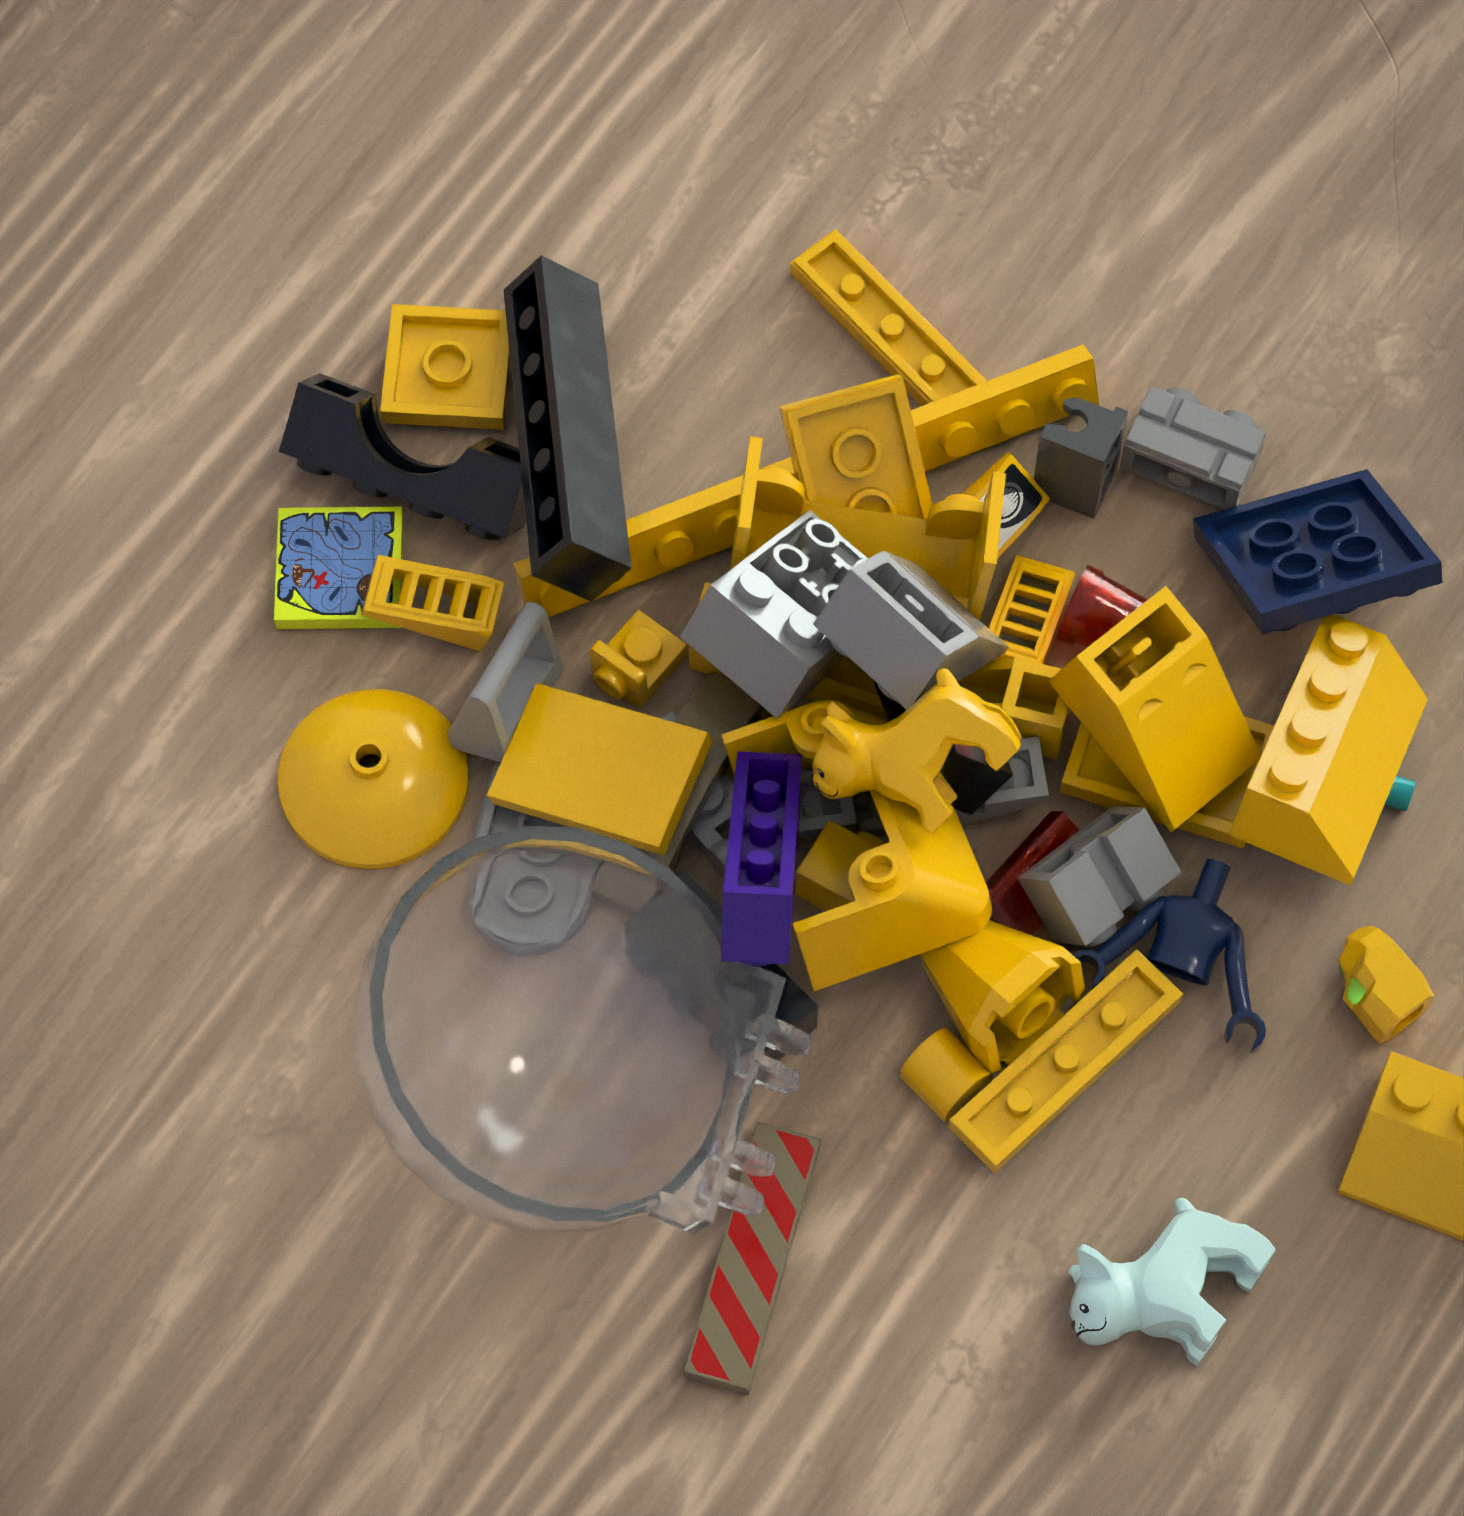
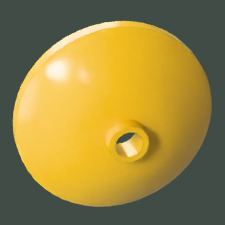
(378, 812)

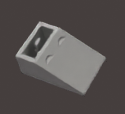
(763, 611)
(904, 627)

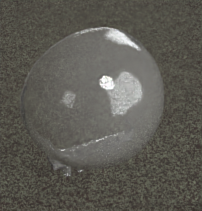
(565, 1037)

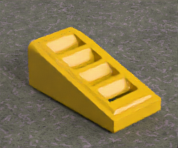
(437, 580)
(1006, 605)

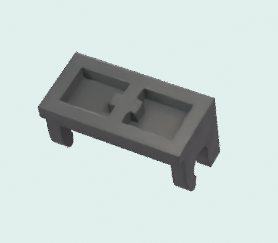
(1080, 464)

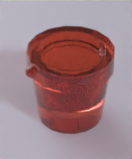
(1096, 608)

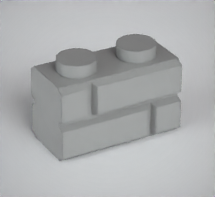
(1193, 447)

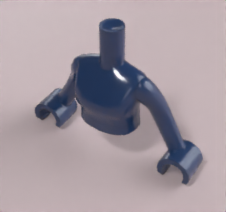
(1188, 943)

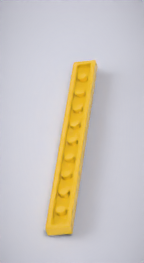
(944, 432)

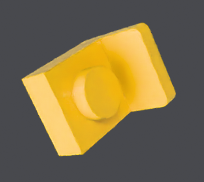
(636, 659)

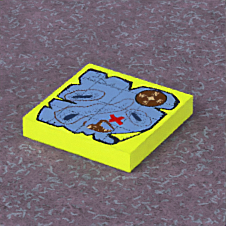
(328, 564)

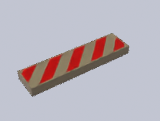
(752, 1265)

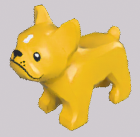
(909, 751)

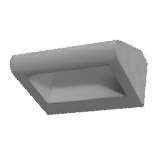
(501, 694)

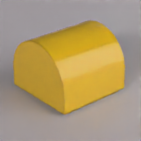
(944, 1073)

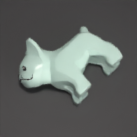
(1164, 1285)

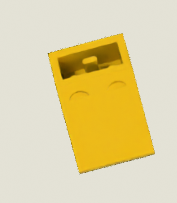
(1161, 708)

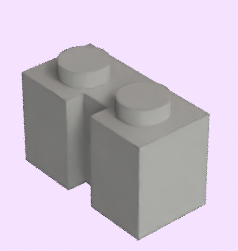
(1098, 875)

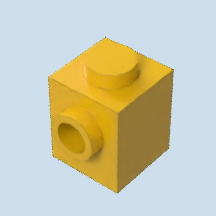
(825, 870)

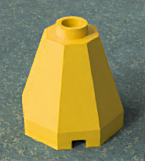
(1003, 989)

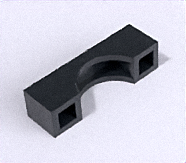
(340, 432)

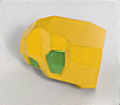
(1382, 983)

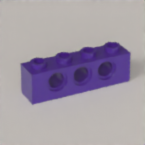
(761, 859)

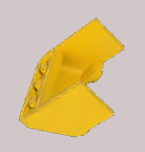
(952, 545)
(906, 892)

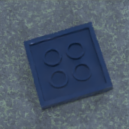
(1317, 551)

